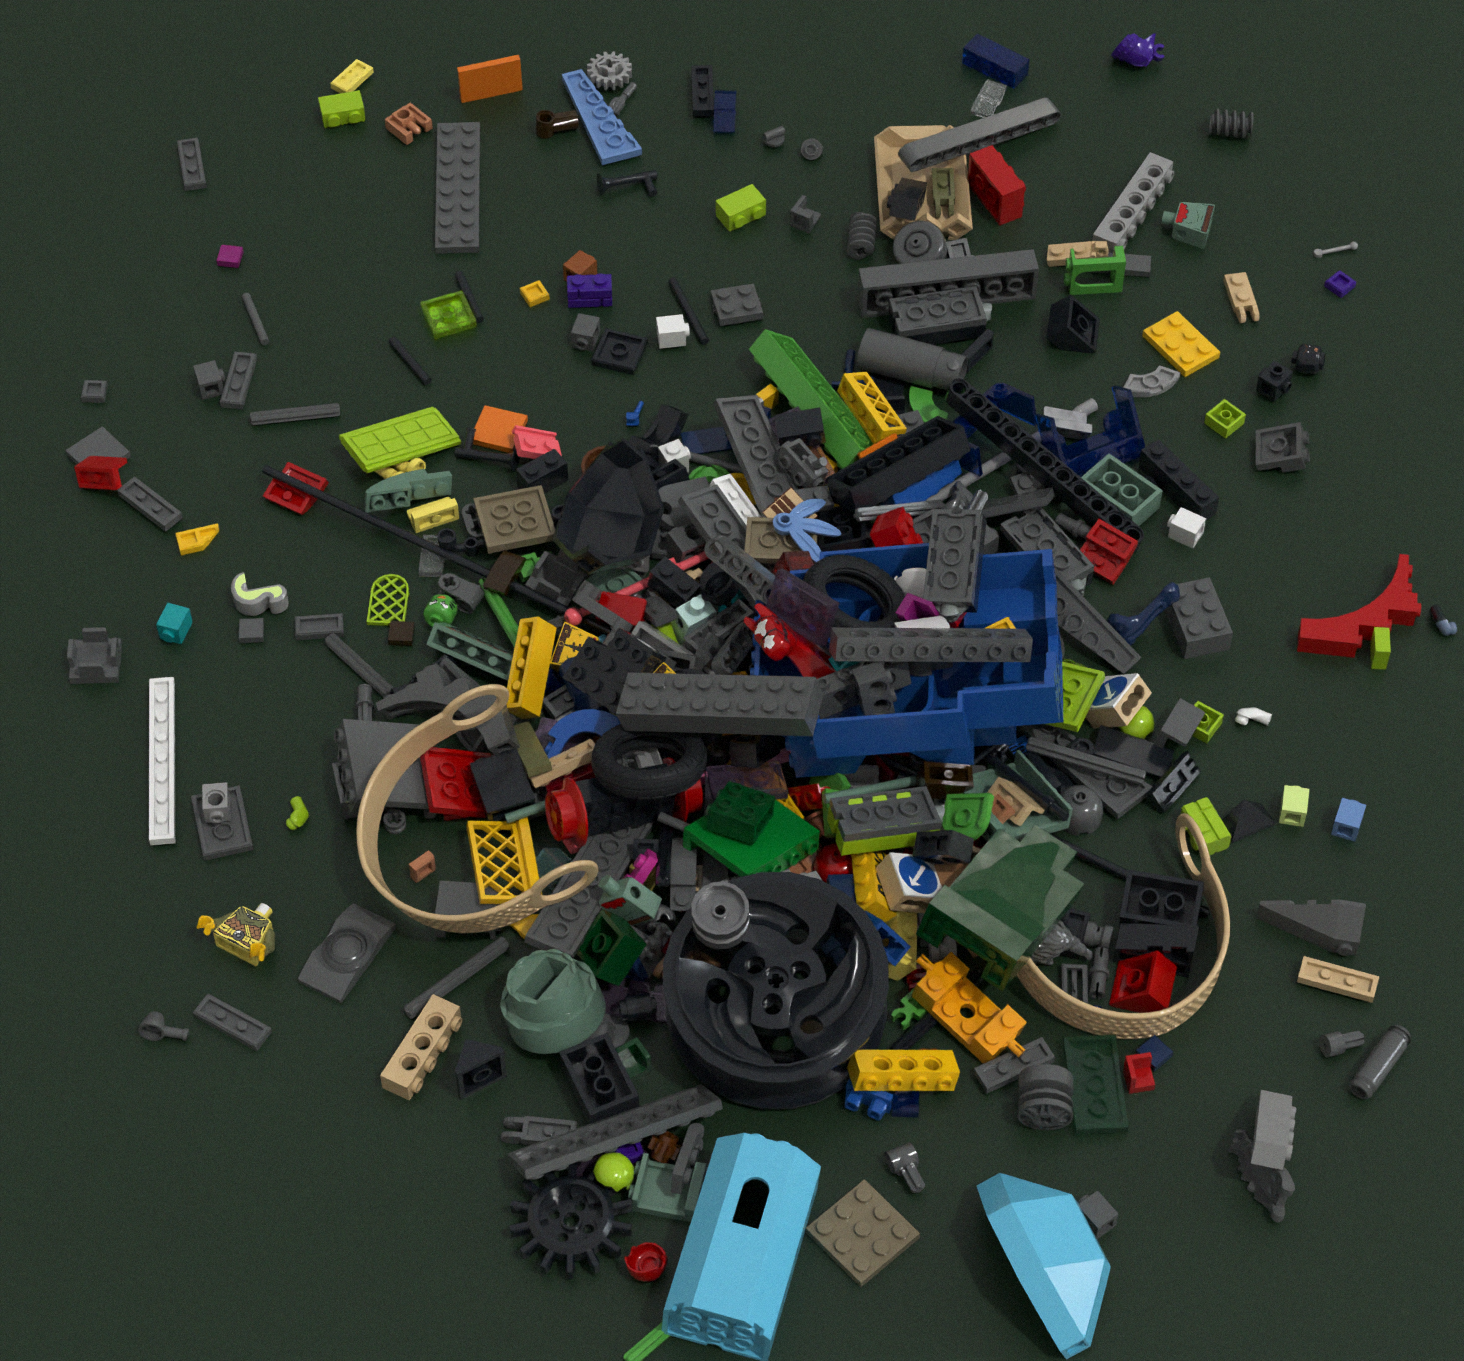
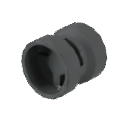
(1098, 935)

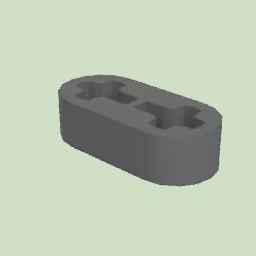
(469, 523)

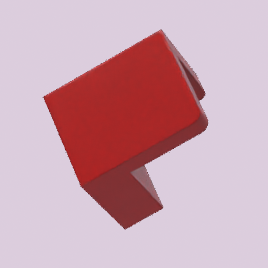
(1138, 1073)

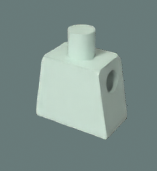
(691, 616)

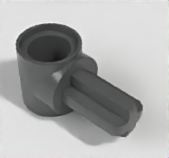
(904, 1162)

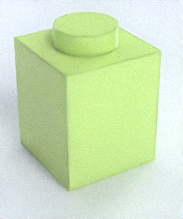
(1294, 805)

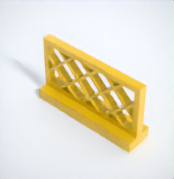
(524, 858)

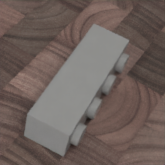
(1273, 1130)

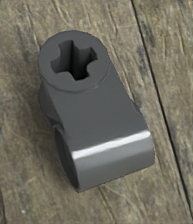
(464, 593)

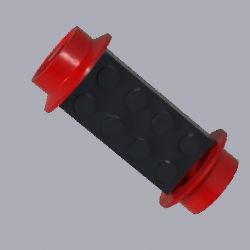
(590, 809)

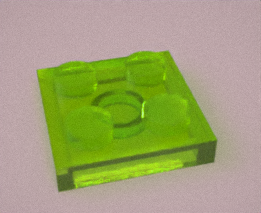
(448, 314)

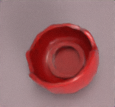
(646, 1261)

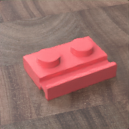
(534, 442)

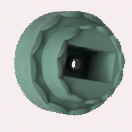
(551, 1002)

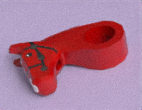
(780, 641)

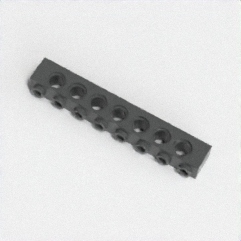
(930, 644)

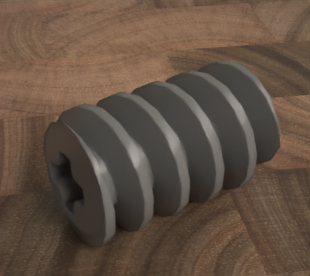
(1230, 123)
(861, 235)

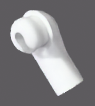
(1254, 714)

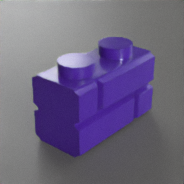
(589, 290)

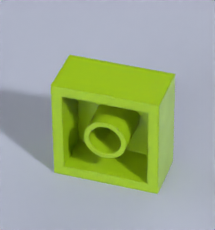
(1225, 418)
(1380, 648)
(1209, 724)

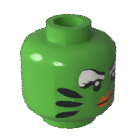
(440, 609)

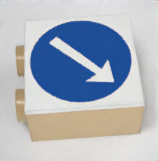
(1118, 700)
(908, 882)

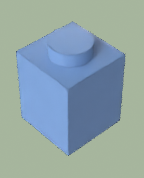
(1348, 819)

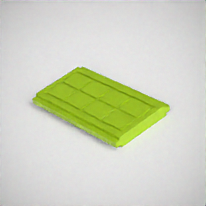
(399, 439)

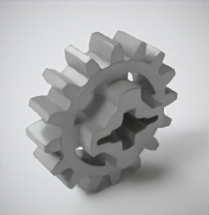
(609, 70)

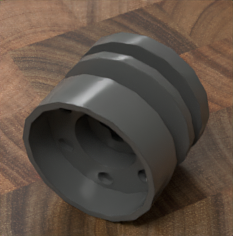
(1045, 1097)

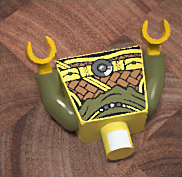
(243, 932)

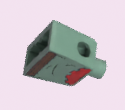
(1190, 223)
(628, 899)

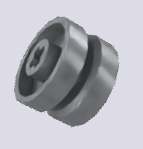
(720, 915)

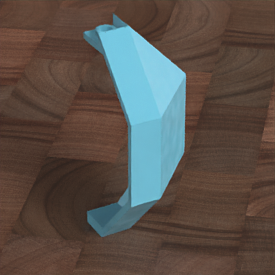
(1051, 1255)

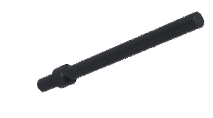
(1047, 802)

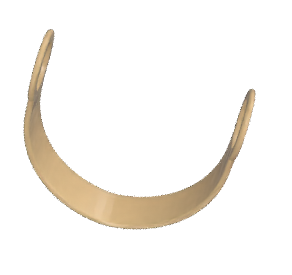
(379, 788)
(1143, 1025)

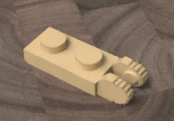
(1241, 296)

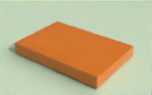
(489, 78)

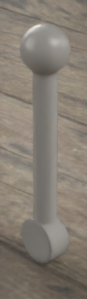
(1318, 252)

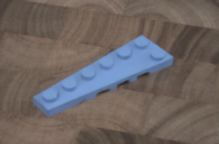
(603, 128)

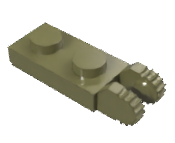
(943, 190)

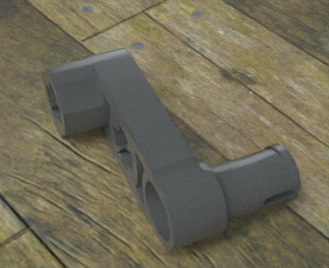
(587, 596)

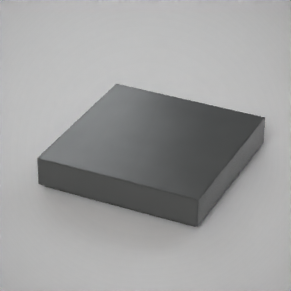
(97, 444)

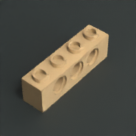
(435, 1013)

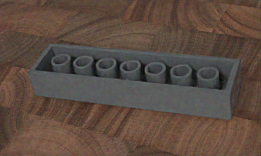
(996, 276)
(720, 704)

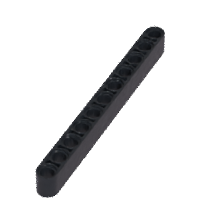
(1037, 455)

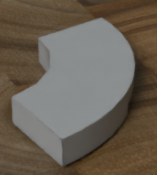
(1152, 383)

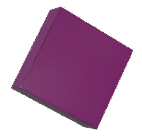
(230, 256)

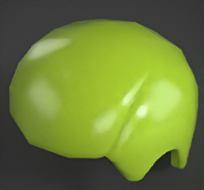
(1140, 725)
(614, 1171)

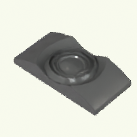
(346, 952)

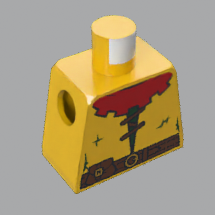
(569, 644)

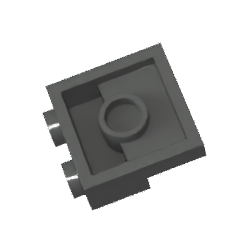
(1282, 447)

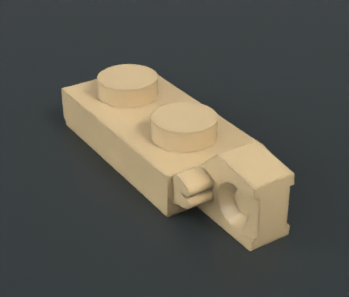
(1090, 249)

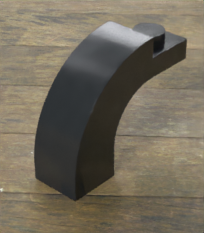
(665, 429)

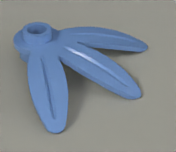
(797, 525)

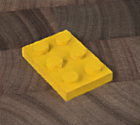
(1181, 344)

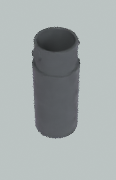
(909, 360)

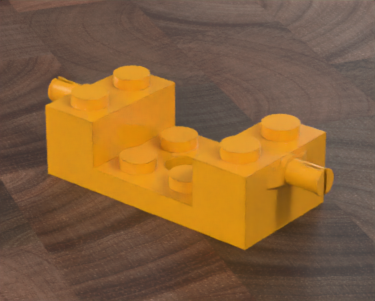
(948, 990)

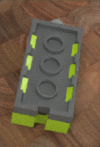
(882, 819)

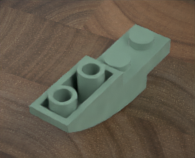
(407, 486)

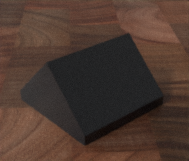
(479, 1067)

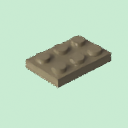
(765, 543)

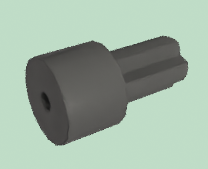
(1337, 1043)

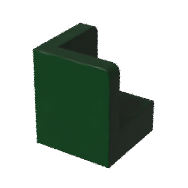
(635, 1059)

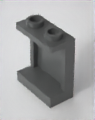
(460, 899)

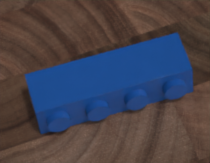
(928, 487)

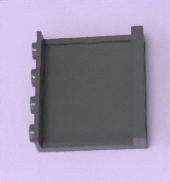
(362, 748)

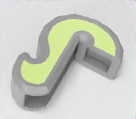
(257, 600)

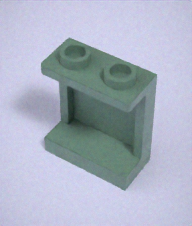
(653, 1190)

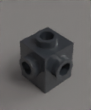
(1274, 381)

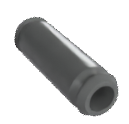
(1380, 1062)

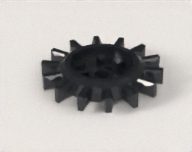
(561, 1198)

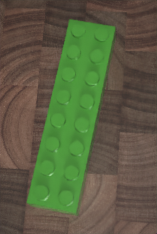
(808, 389)

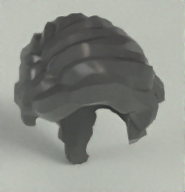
(1056, 942)

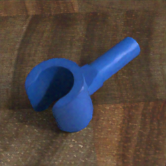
(633, 417)

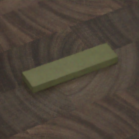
(531, 751)

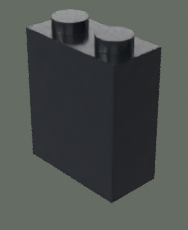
(501, 784)

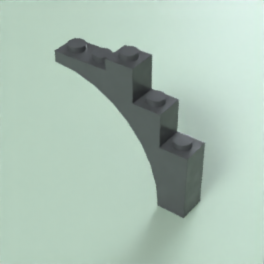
(435, 693)

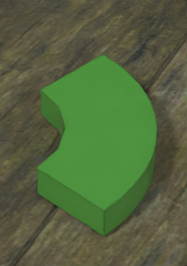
(922, 401)

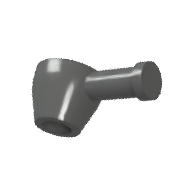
(154, 1028)

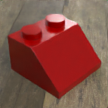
(1143, 983)

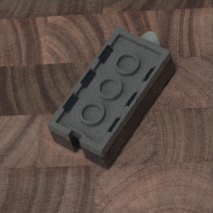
(940, 315)
(1039, 532)
(955, 561)

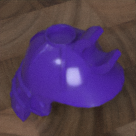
(1138, 51)

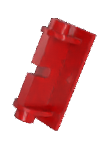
(807, 796)

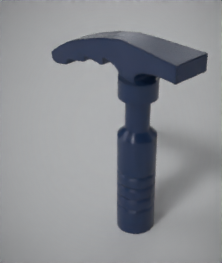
(849, 365)

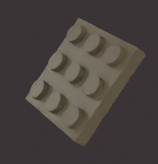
(514, 519)
(862, 1233)

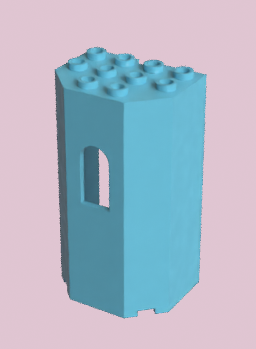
(732, 1274)

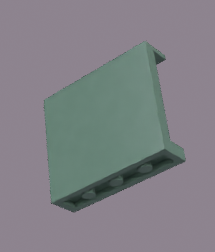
(1046, 821)

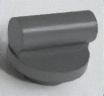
(774, 137)
(811, 149)

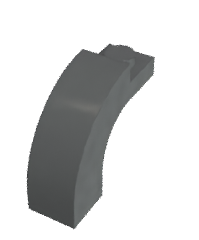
(682, 875)

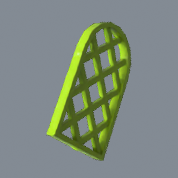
(383, 622)

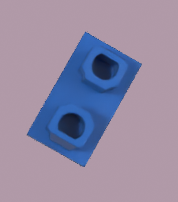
(878, 1101)

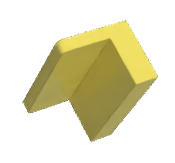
(433, 514)

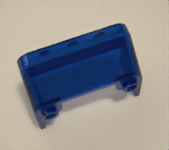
(1009, 401)
(1121, 436)

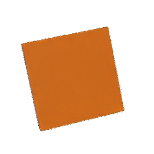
(496, 427)

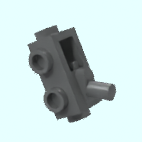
(802, 464)

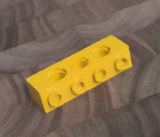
(903, 1070)

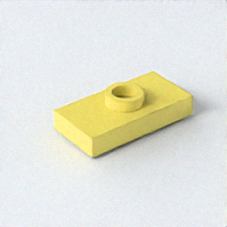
(352, 77)

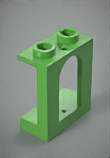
(1077, 266)

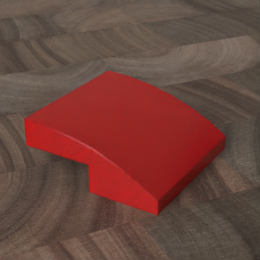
(293, 498)
(1108, 550)

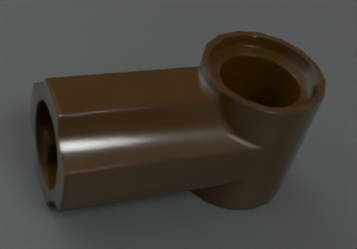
(548, 122)

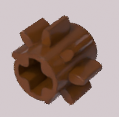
(664, 1147)

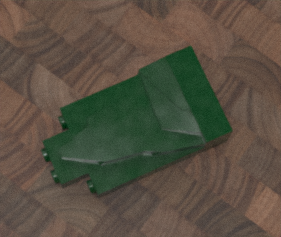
(1005, 901)

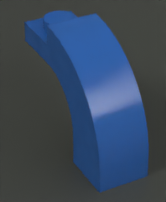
(576, 723)

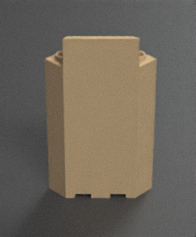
(891, 170)

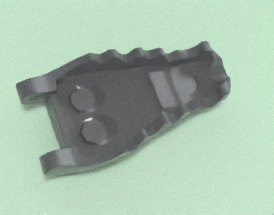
(1268, 1184)

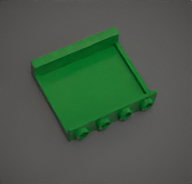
(778, 847)

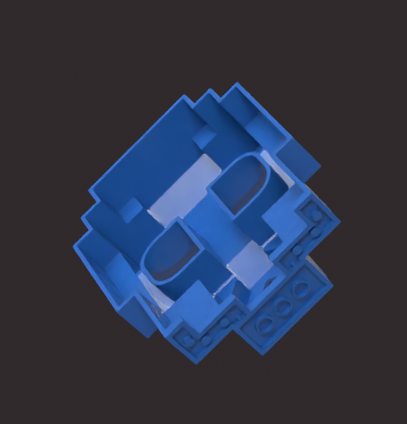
(956, 706)

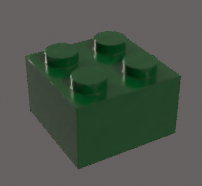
(611, 947)

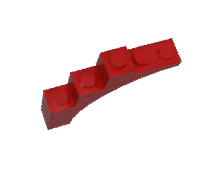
(1345, 633)

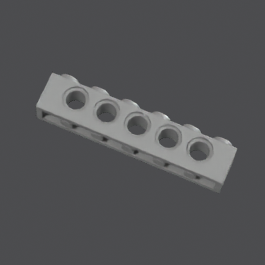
(1135, 201)

